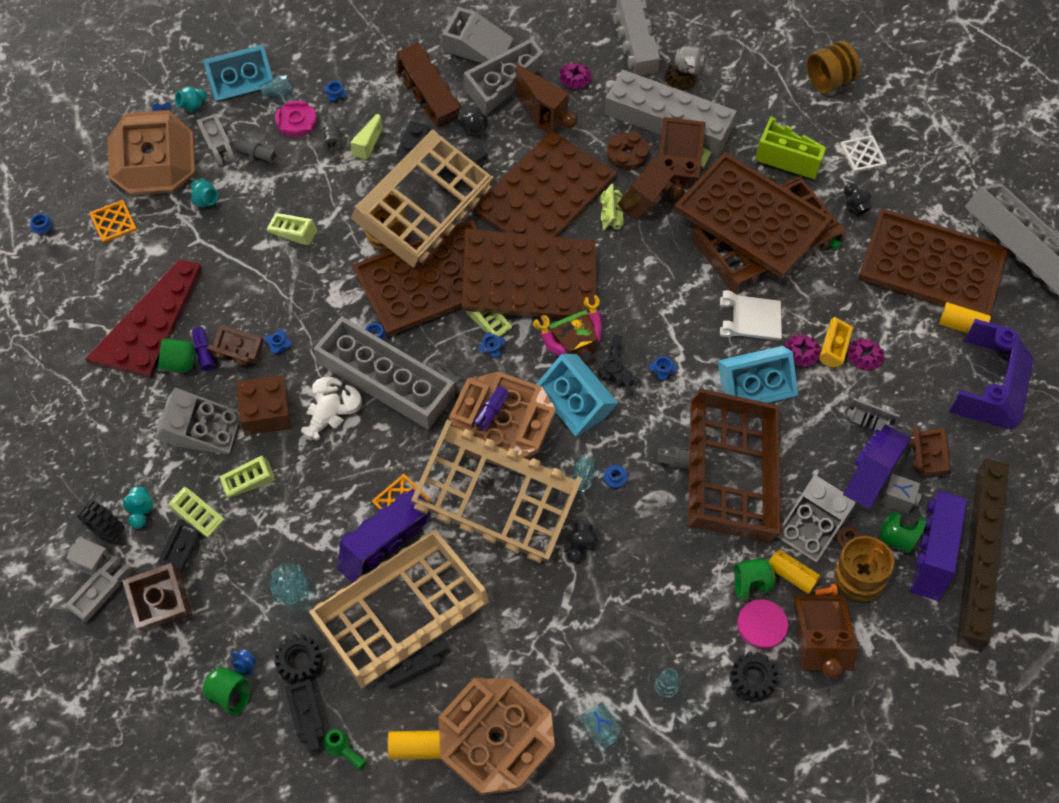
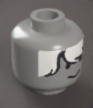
(690, 59)

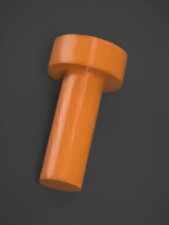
(833, 589)

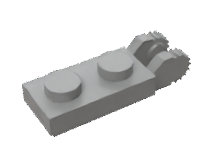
(215, 138)
(98, 589)

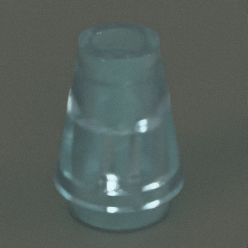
(277, 86)
(584, 468)
(667, 687)

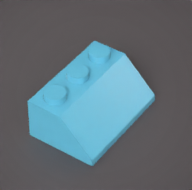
(237, 72)
(760, 375)
(576, 393)

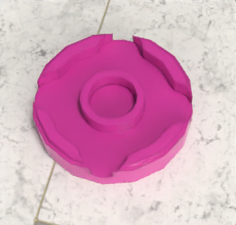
(296, 119)
(762, 624)

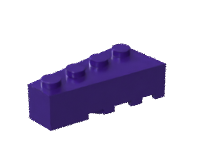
(875, 465)
(380, 536)
(939, 545)

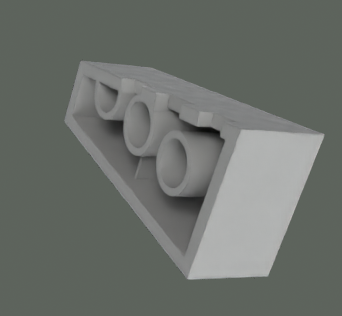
(637, 36)
(496, 78)

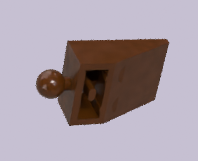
(544, 101)
(681, 152)
(825, 634)

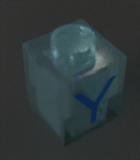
(600, 725)

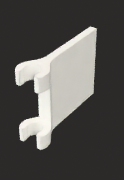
(752, 317)

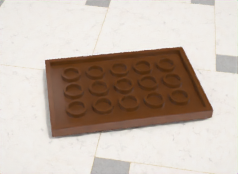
(545, 189)
(753, 214)
(933, 262)
(527, 274)
(415, 295)

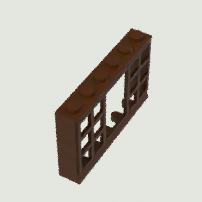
(752, 270)
(771, 463)

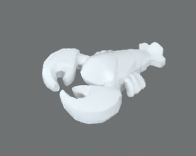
(329, 406)

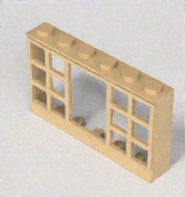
(450, 154)
(508, 459)
(378, 578)

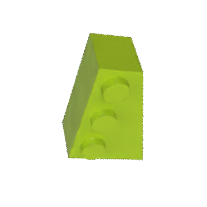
(789, 151)

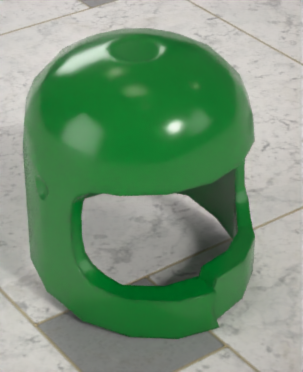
(176, 356)
(898, 535)
(753, 573)
(219, 686)

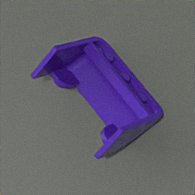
(1005, 403)

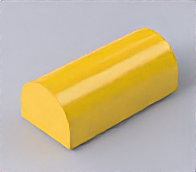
(960, 317)
(835, 343)
(794, 571)
(413, 745)

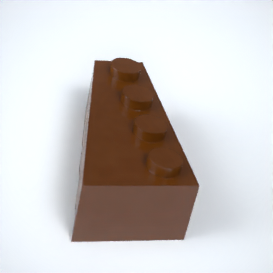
(426, 84)

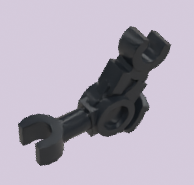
(613, 369)

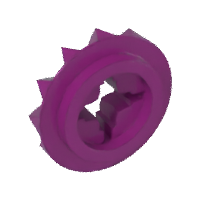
(580, 80)
(812, 348)
(866, 362)

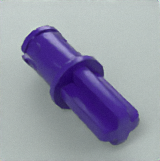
(201, 343)
(491, 408)

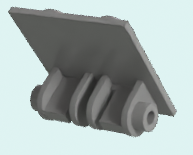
(864, 405)

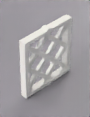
(868, 166)

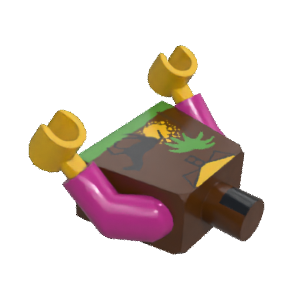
(573, 334)

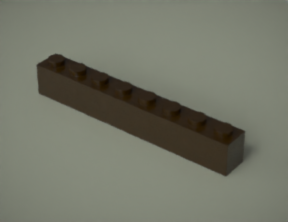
(983, 556)

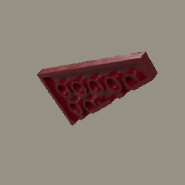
(137, 338)

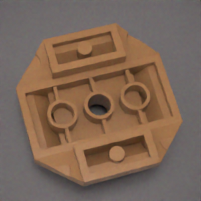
(161, 170)
(525, 410)
(491, 708)

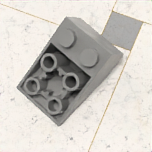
(474, 37)
(197, 423)
(816, 518)

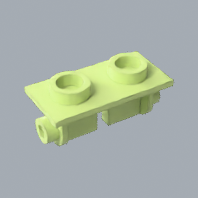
(609, 214)

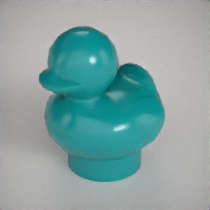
(190, 99)
(203, 193)
(138, 504)

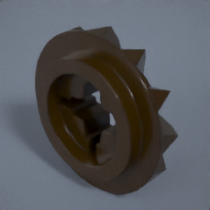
(673, 80)

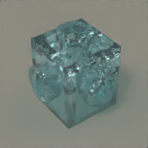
(288, 583)

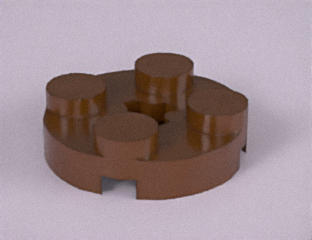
(631, 141)

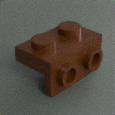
(237, 344)
(931, 452)

